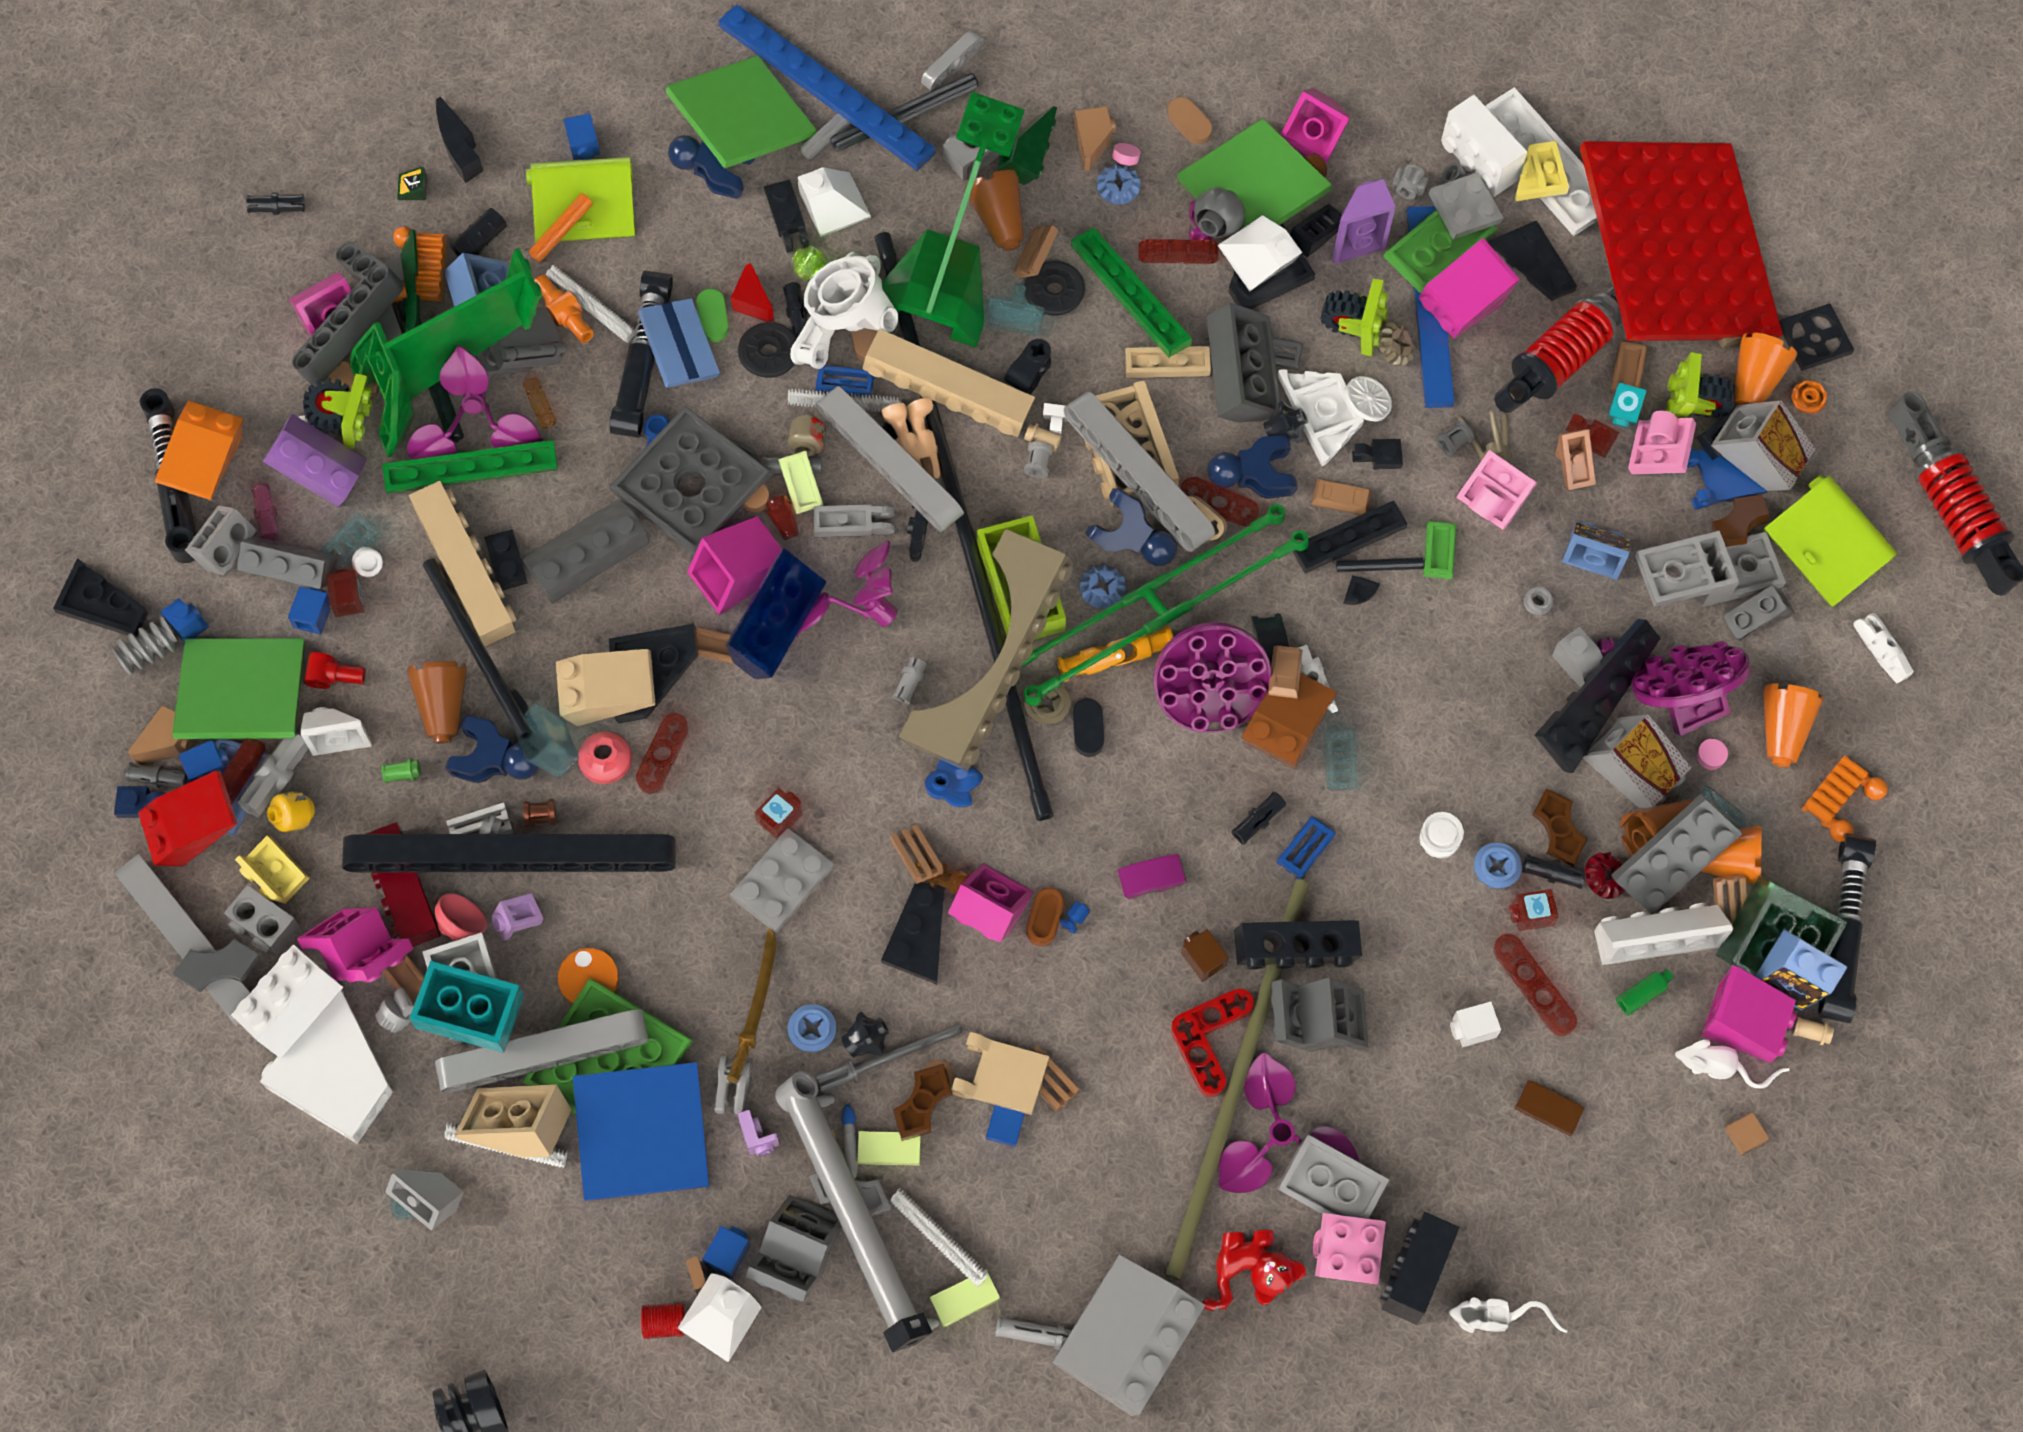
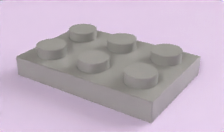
(781, 880)
(1331, 1181)

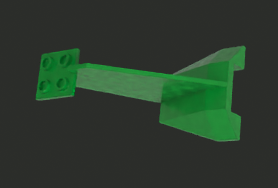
(943, 274)
(415, 358)

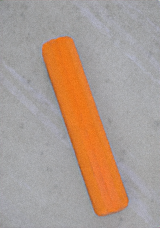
(560, 227)

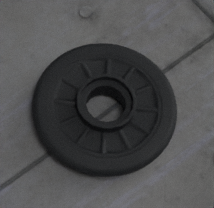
(1055, 303)
(757, 337)

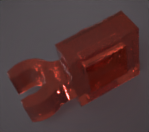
(1601, 435)

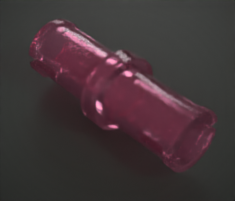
(265, 512)

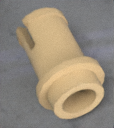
(1035, 433)
(1813, 1030)

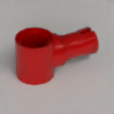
(324, 670)

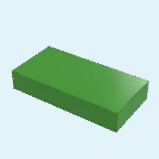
(1439, 550)

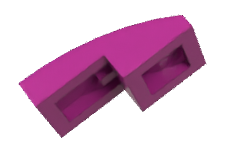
(1152, 875)

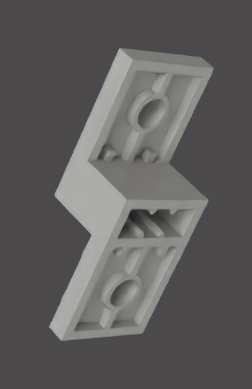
(1709, 569)

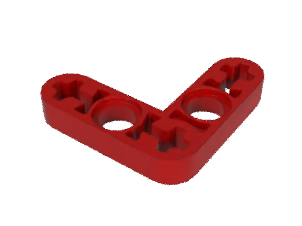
(1200, 1028)

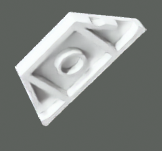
(1328, 413)

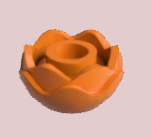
(1814, 391)

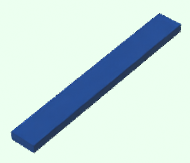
(1432, 339)

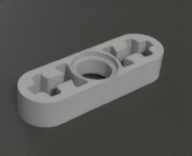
(952, 60)

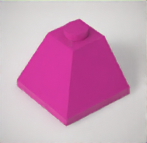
(1315, 124)

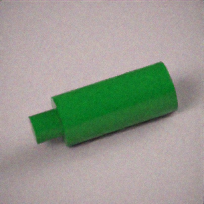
(1644, 991)

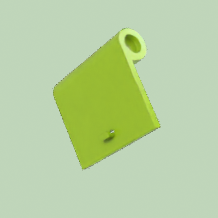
(603, 180)
(1830, 540)

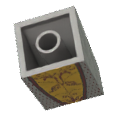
(1765, 444)
(1638, 760)

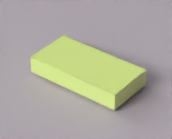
(800, 482)
(887, 1149)
(963, 1300)

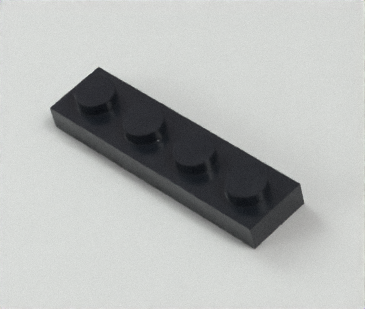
(1351, 536)

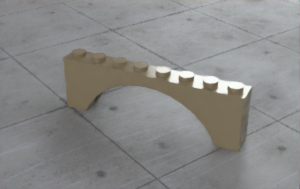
(959, 727)

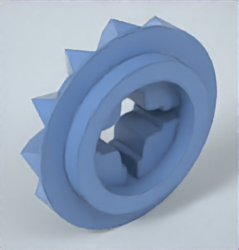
(1111, 192)
(1098, 597)
(1498, 853)
(813, 1014)

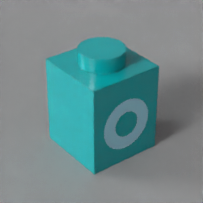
(1626, 405)

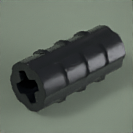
(479, 233)

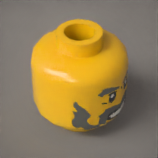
(290, 811)

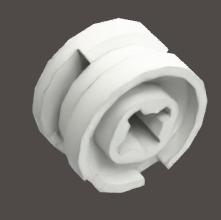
(1441, 835)

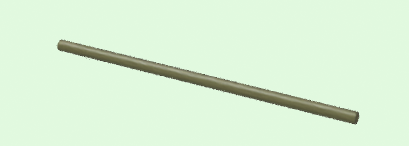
(1231, 1099)

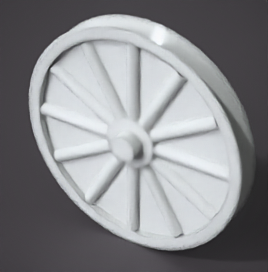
(1368, 398)

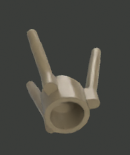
(1498, 447)

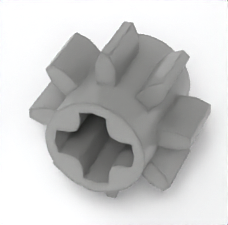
(1410, 182)

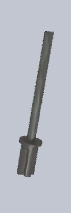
(849, 1072)

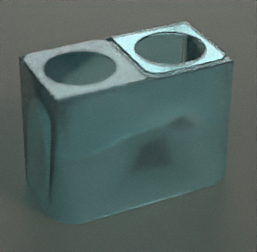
(559, 750)

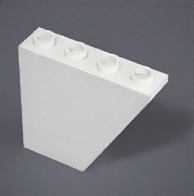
(332, 1073)

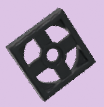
(1823, 356)

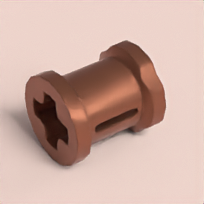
(539, 812)

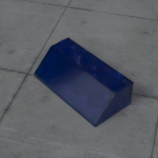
(774, 616)

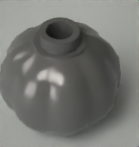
(1215, 209)

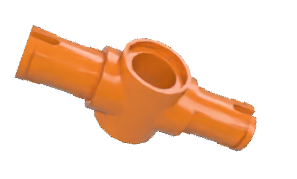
(564, 309)

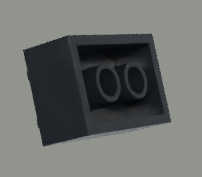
(1418, 1267)

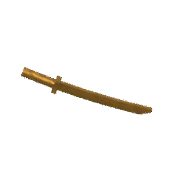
(747, 1038)

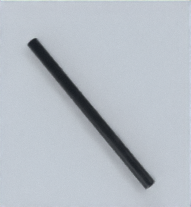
(477, 649)

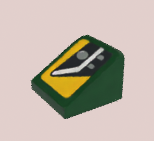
(412, 185)

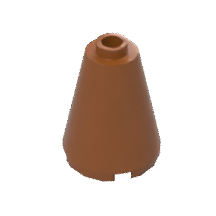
(999, 207)
(439, 697)
(1645, 823)

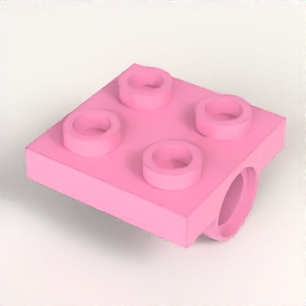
(1662, 444)
(1496, 490)
(1349, 1248)

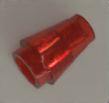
(783, 516)

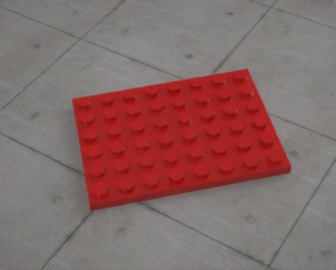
(1679, 240)

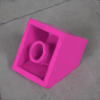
(320, 301)
(990, 902)

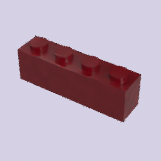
(405, 901)

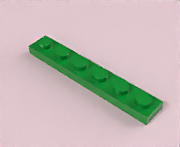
(1131, 292)
(470, 466)

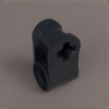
(1028, 370)

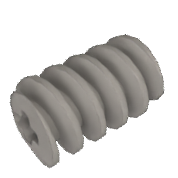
(145, 646)

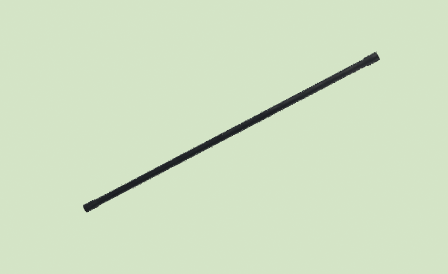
(1038, 794)

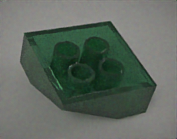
(1765, 916)

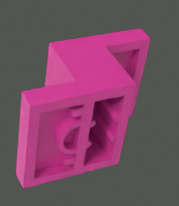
(356, 944)

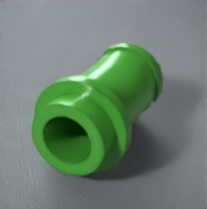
(401, 771)

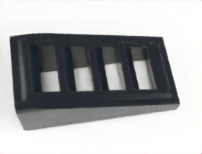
(1306, 240)

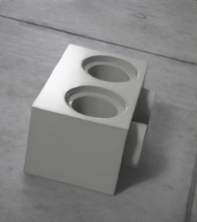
(216, 537)
(265, 916)

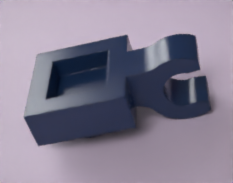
(132, 800)

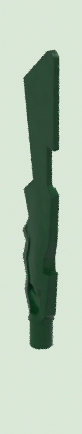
(410, 268)

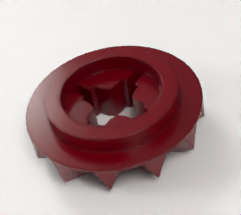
(1595, 875)

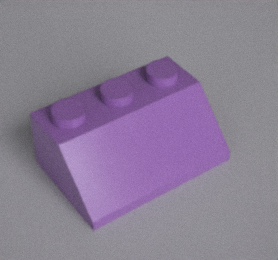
(1365, 222)
(315, 460)

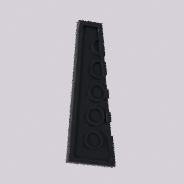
(1574, 728)

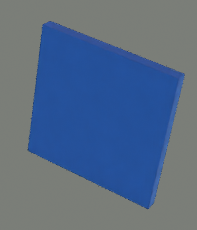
(640, 1131)

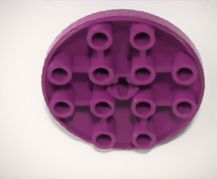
(1211, 676)
(1694, 684)

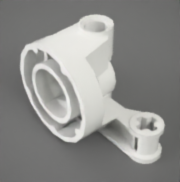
(842, 297)

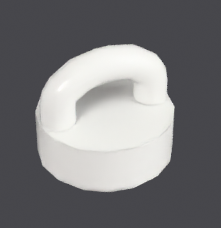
(367, 561)

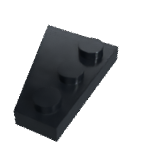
(1536, 258)
(99, 603)
(917, 935)

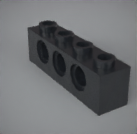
(1341, 934)

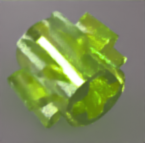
(808, 262)

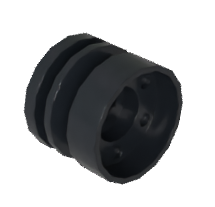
(470, 1411)

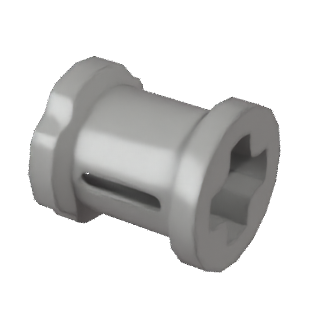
(1038, 459)

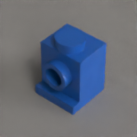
(184, 619)

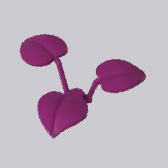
(468, 377)
(870, 595)
(1266, 1085)

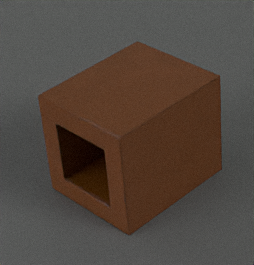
(1204, 954)

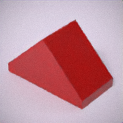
(750, 296)

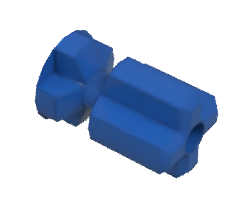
(1077, 914)

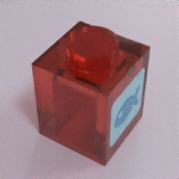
(345, 593)
(779, 812)
(1534, 910)

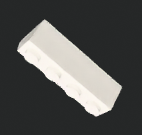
(1662, 933)

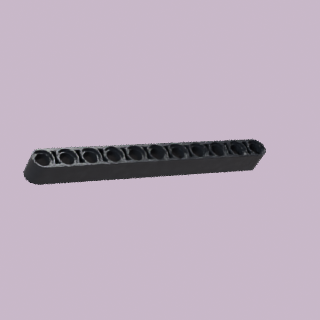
(508, 853)

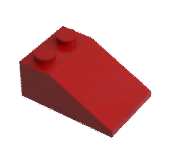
(187, 820)

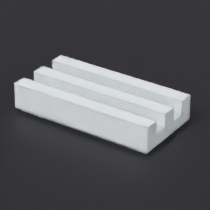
(478, 815)

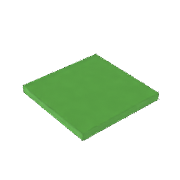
(740, 111)
(1262, 173)
(239, 688)
(595, 1001)

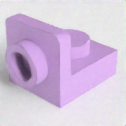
(516, 915)
(751, 1130)

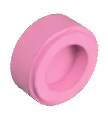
(1126, 154)
(1712, 754)

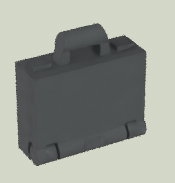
(530, 347)

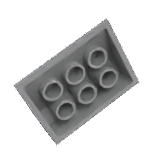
(1128, 1335)

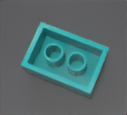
(467, 1006)

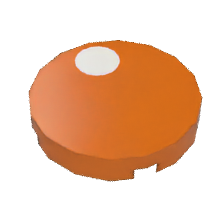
(583, 965)

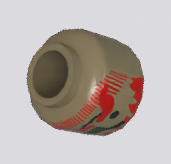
(807, 434)

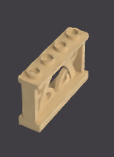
(1142, 410)

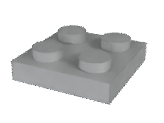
(1465, 205)

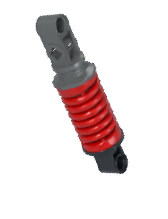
(1561, 350)
(1957, 495)

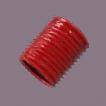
(662, 1320)

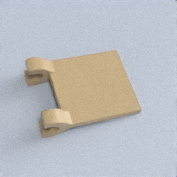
(1004, 1075)

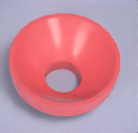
(609, 769)
(459, 917)

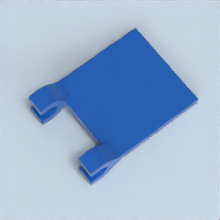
(1721, 480)

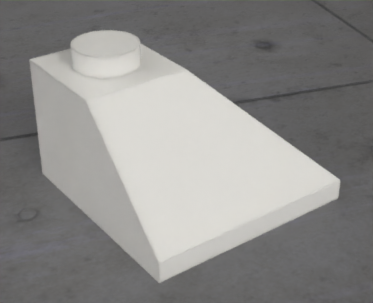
(832, 200)
(1259, 251)
(332, 731)
(720, 1316)

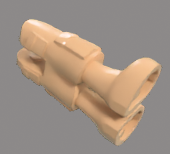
(921, 443)

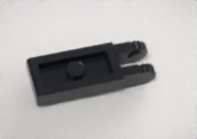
(786, 213)

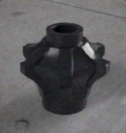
(1286, 422)
(865, 1036)

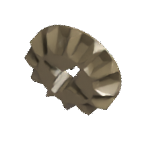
(1390, 349)
(1060, 707)

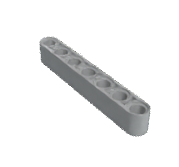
(889, 459)
(1139, 471)
(176, 926)
(542, 1051)

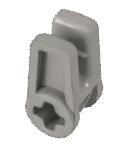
(724, 1084)

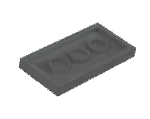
(1676, 854)

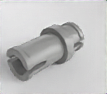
(911, 677)

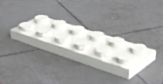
(1572, 209)

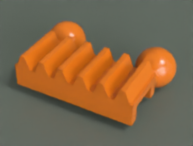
(430, 261)
(1836, 791)

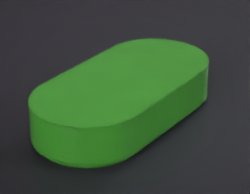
(712, 314)

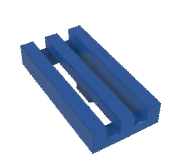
(848, 372)
(1291, 866)

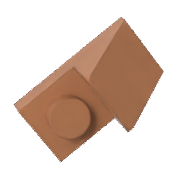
(1576, 458)

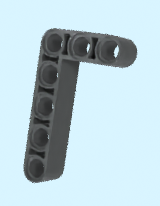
(352, 317)

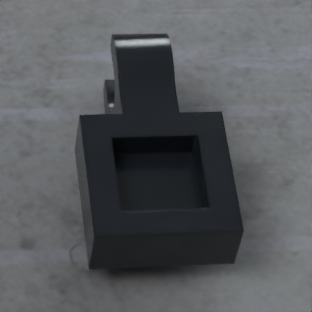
(1382, 453)

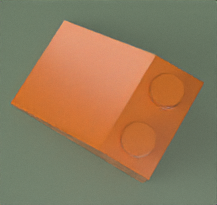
(200, 450)

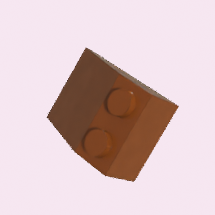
(1287, 725)

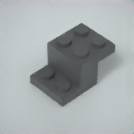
(1319, 1014)
(795, 1248)

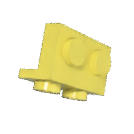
(273, 871)

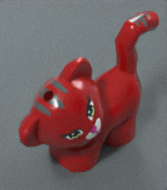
(1270, 1271)

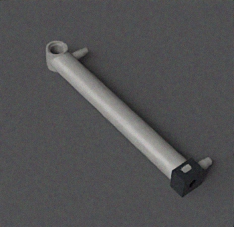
(904, 1325)

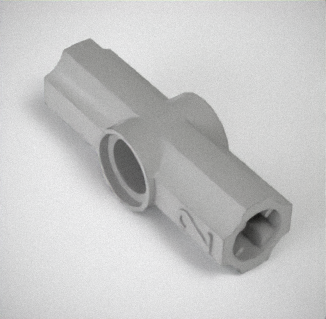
(272, 775)

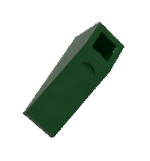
(1030, 148)

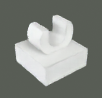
(1056, 415)

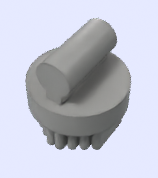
(395, 1011)

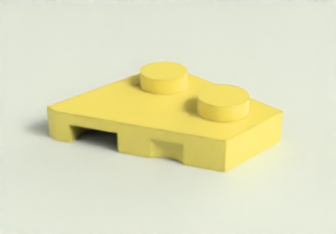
(1542, 173)

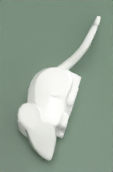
(1718, 1062)
(1493, 1314)

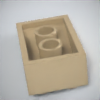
(604, 685)
(516, 1119)

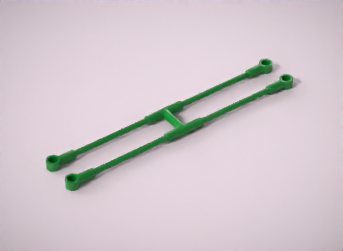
(1165, 615)

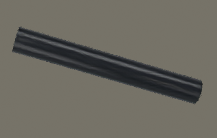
(1379, 564)

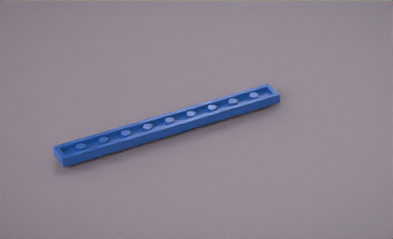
(827, 87)

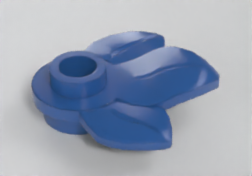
(956, 784)

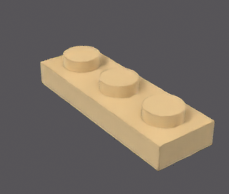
(1152, 362)

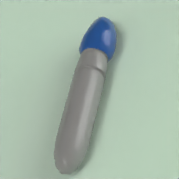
(850, 1147)

